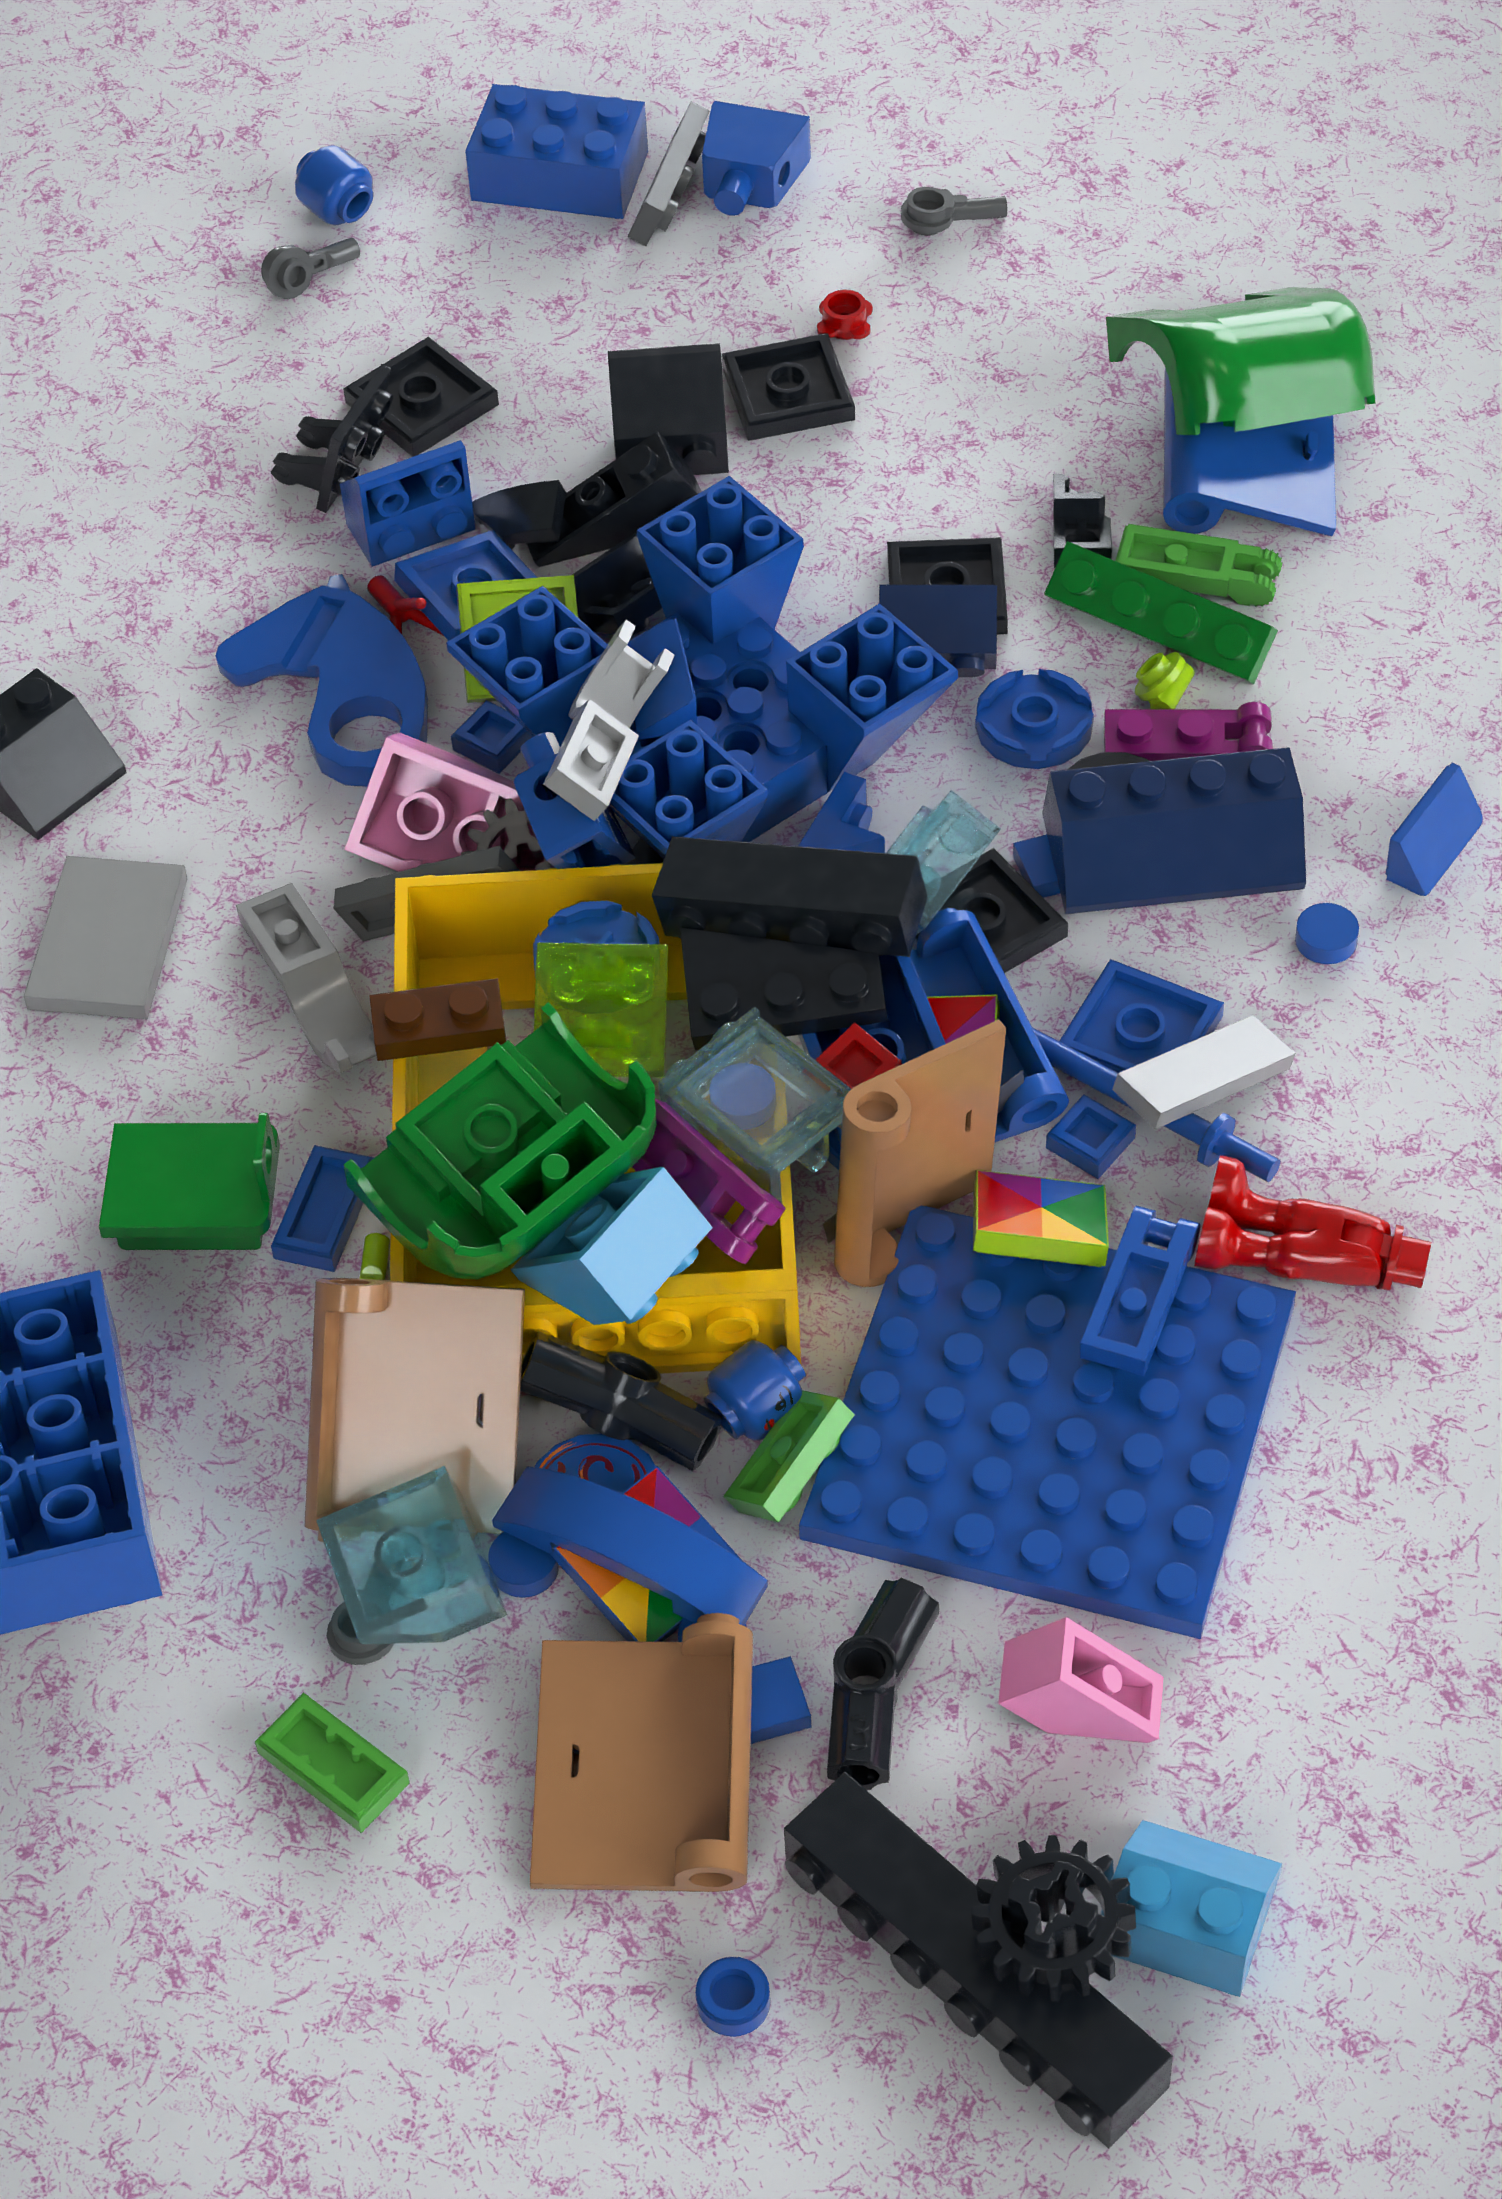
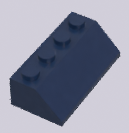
(1176, 830)

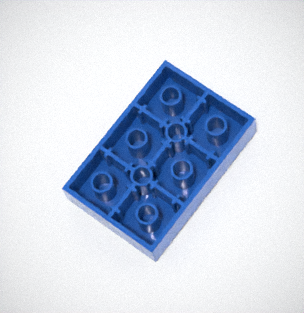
(68, 1460)

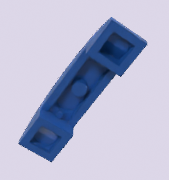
(632, 1541)

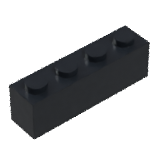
(792, 894)

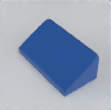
(674, 696)
(1434, 833)

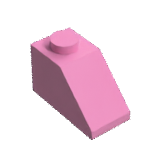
(1079, 1685)

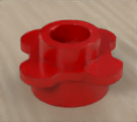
(845, 315)

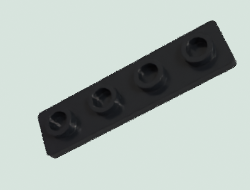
(617, 588)

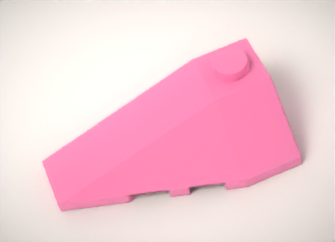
(425, 804)

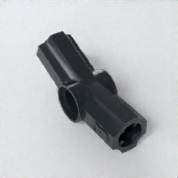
(620, 1398)
(881, 1649)

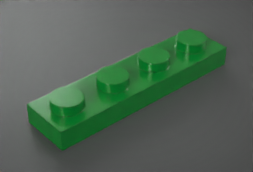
(1161, 612)

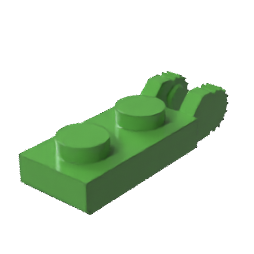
(1202, 563)

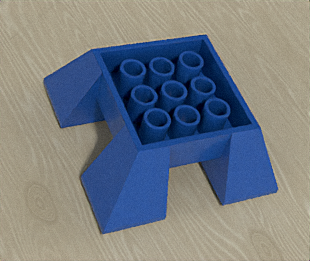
(769, 718)

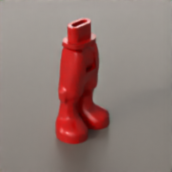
(1309, 1237)

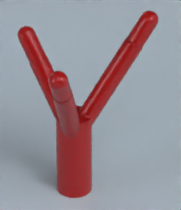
(397, 606)

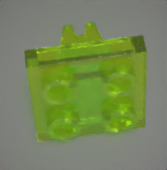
(608, 1000)

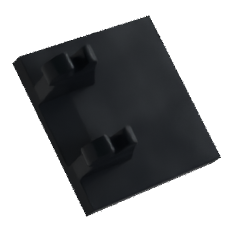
(346, 441)

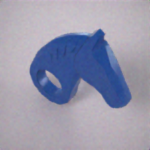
(359, 665)

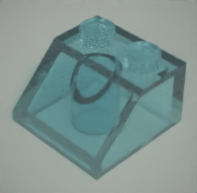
(412, 1564)

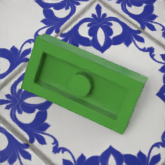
(789, 1457)

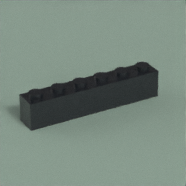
(919, 1910)

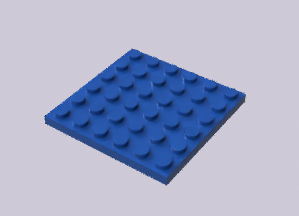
(1040, 1471)

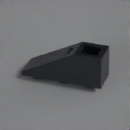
(619, 501)

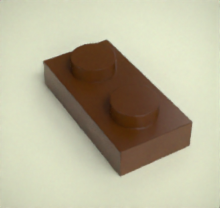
(437, 1019)

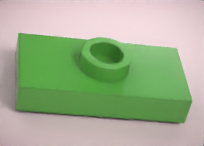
(332, 1762)

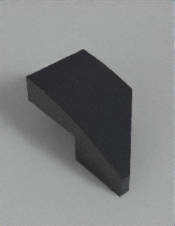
(523, 512)
(1079, 519)

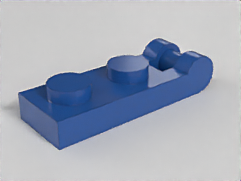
(1138, 1291)

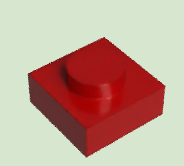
(857, 1057)

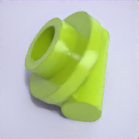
(1163, 680)

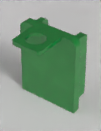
(190, 1185)

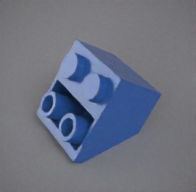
(410, 504)

